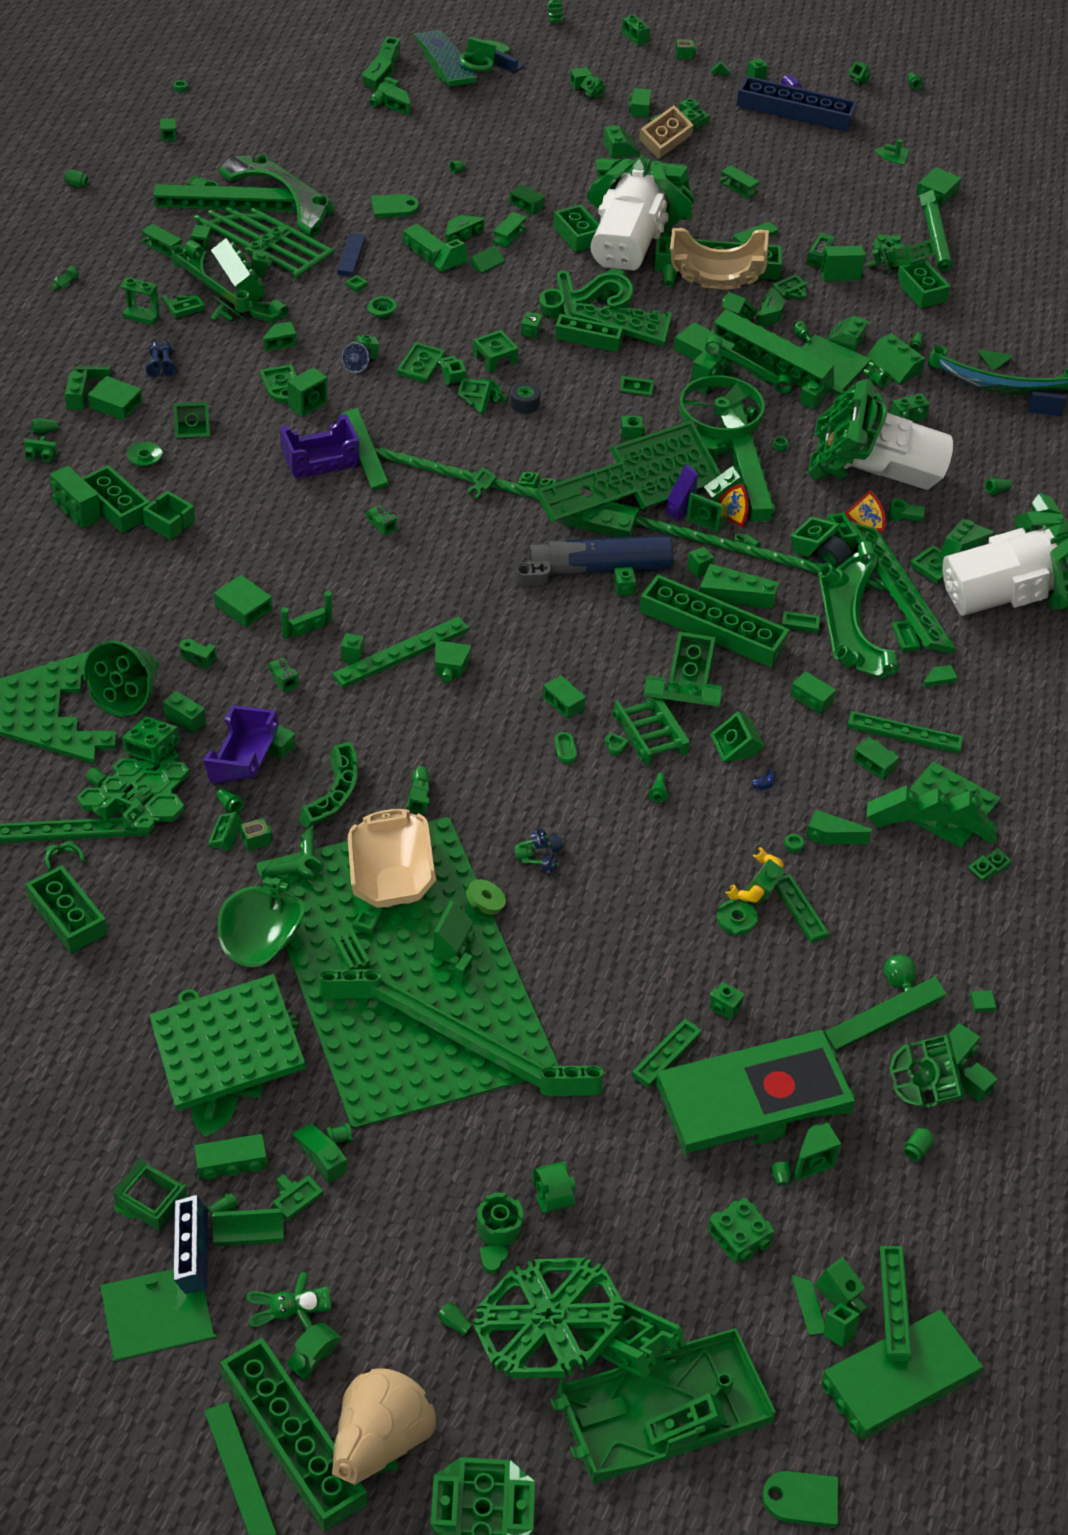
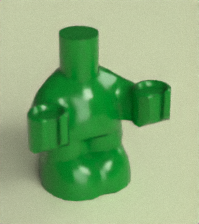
(880, 377)

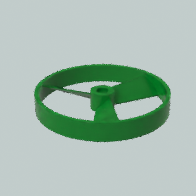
(734, 426)

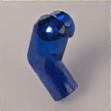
(764, 782)

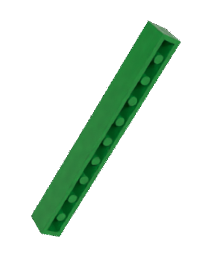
(222, 197)
(749, 468)

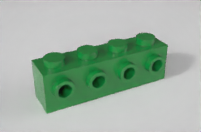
(588, 333)

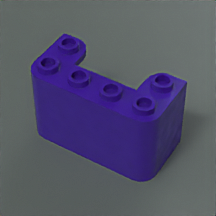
(321, 451)

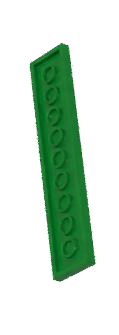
(905, 592)

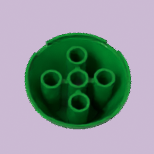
(120, 677)

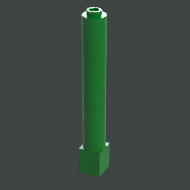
(936, 230)

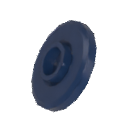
(355, 357)

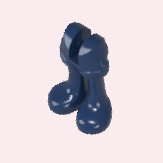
(168, 365)

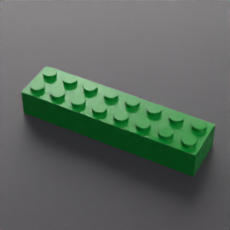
(774, 260)
(774, 352)
(708, 616)
(291, 1433)

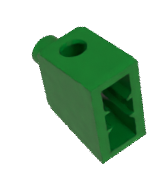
(451, 659)
(842, 1286)

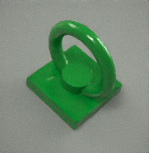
(479, 55)

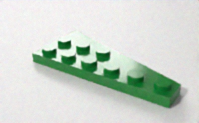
(635, 322)

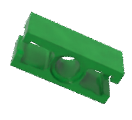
(739, 182)
(509, 230)
(160, 239)

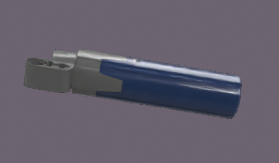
(594, 557)

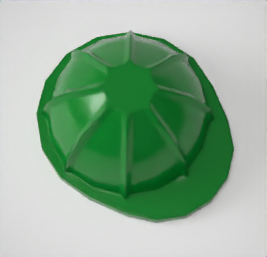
(382, 307)

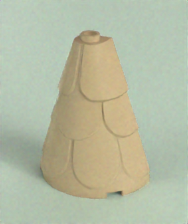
(379, 1422)

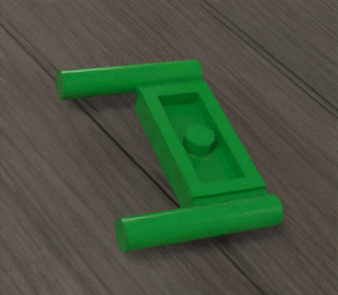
(307, 622)

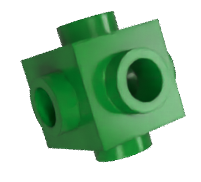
(859, 73)
(593, 86)
(371, 343)
(726, 1000)

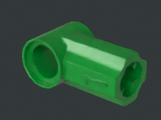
(901, 510)

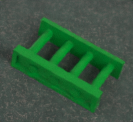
(661, 716)

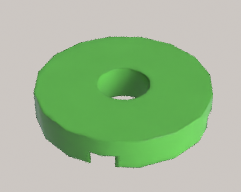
(478, 889)

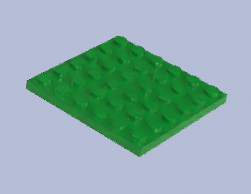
(226, 1042)

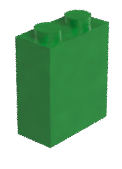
(942, 182)
(843, 263)
(692, 340)
(115, 398)
(243, 601)

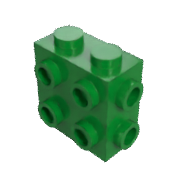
(151, 739)
(740, 1230)

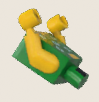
(763, 881)

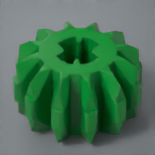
(555, 11)

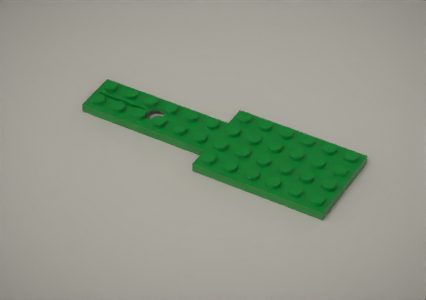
(643, 469)

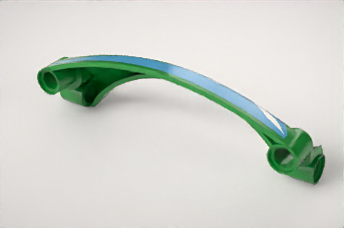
(992, 381)

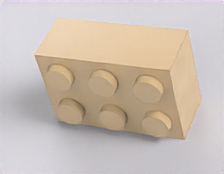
(666, 132)

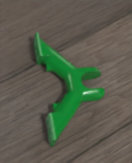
(299, 866)

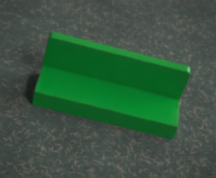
(248, 1227)

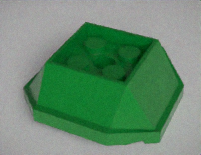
(482, 1484)

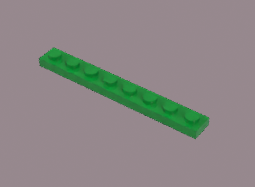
(399, 652)

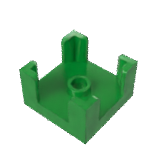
(495, 347)

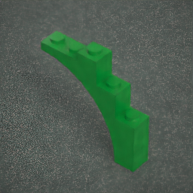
(934, 805)

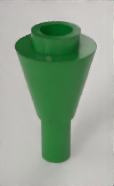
(658, 791)

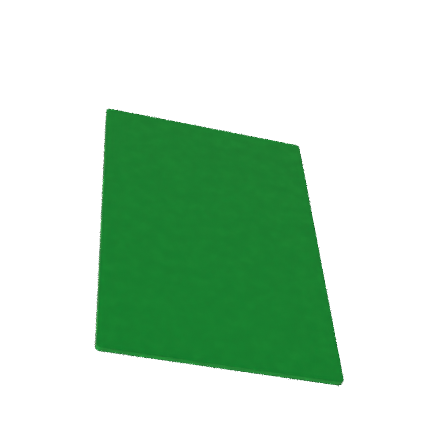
(376, 1053)

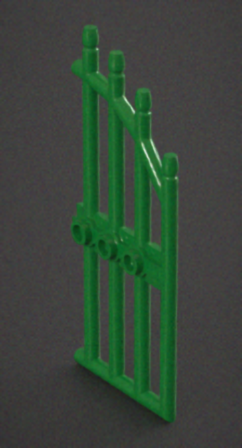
(268, 240)

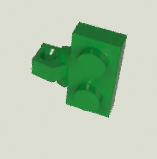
(296, 1196)

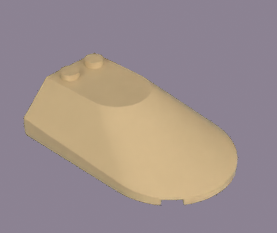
(391, 858)

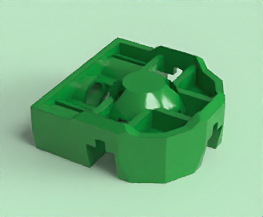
(912, 1092)

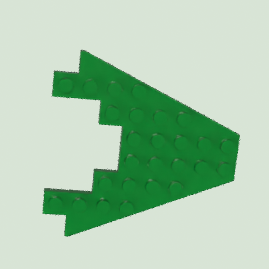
(33, 705)

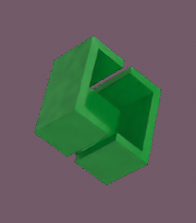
(172, 515)

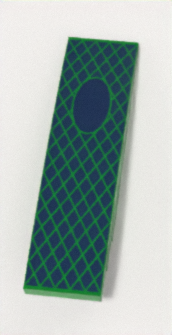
(444, 58)

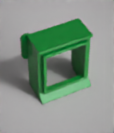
(132, 1208)

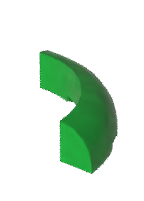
(345, 774)

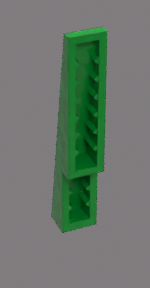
(886, 1014)

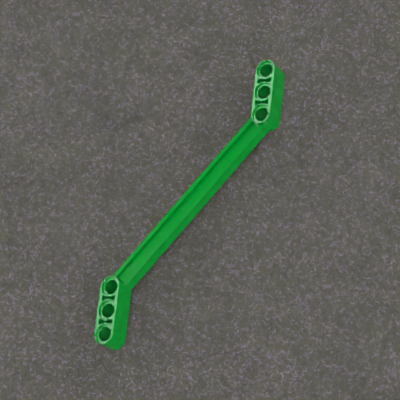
(550, 1079)

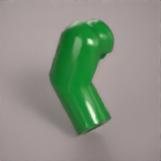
(745, 538)

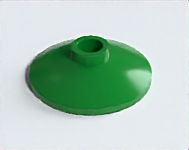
(144, 453)

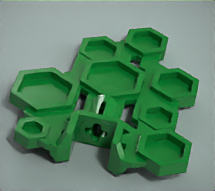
(146, 784)

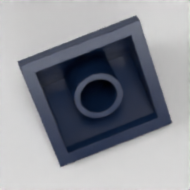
(1046, 403)

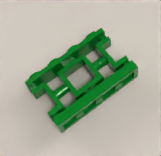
(638, 1352)

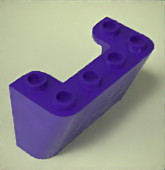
(245, 746)

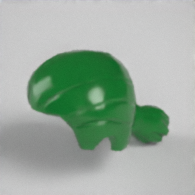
(900, 971)

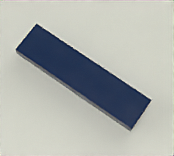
(351, 254)

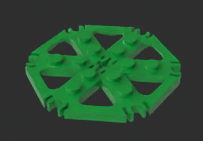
(565, 1316)

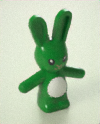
(286, 1304)

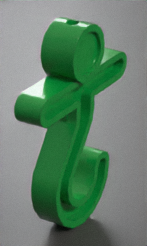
(561, 300)

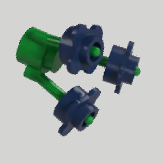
(540, 839)

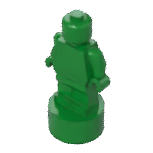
(62, 281)

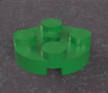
(887, 240)

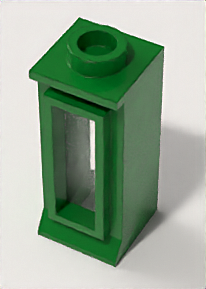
(816, 253)

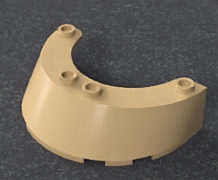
(717, 267)

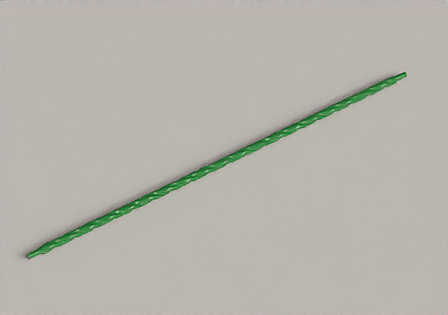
(641, 521)

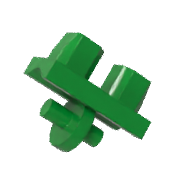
(41, 448)

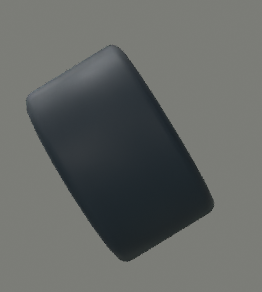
(525, 398)
(834, 551)

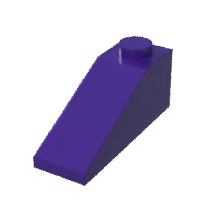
(679, 497)

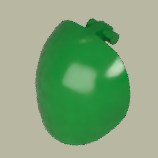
(259, 922)

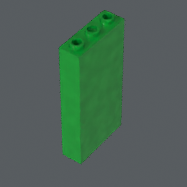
(881, 1391)

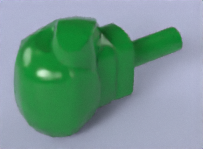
(801, 331)

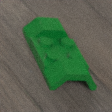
(707, 695)

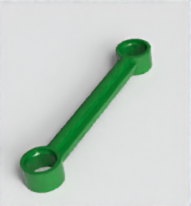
(748, 364)

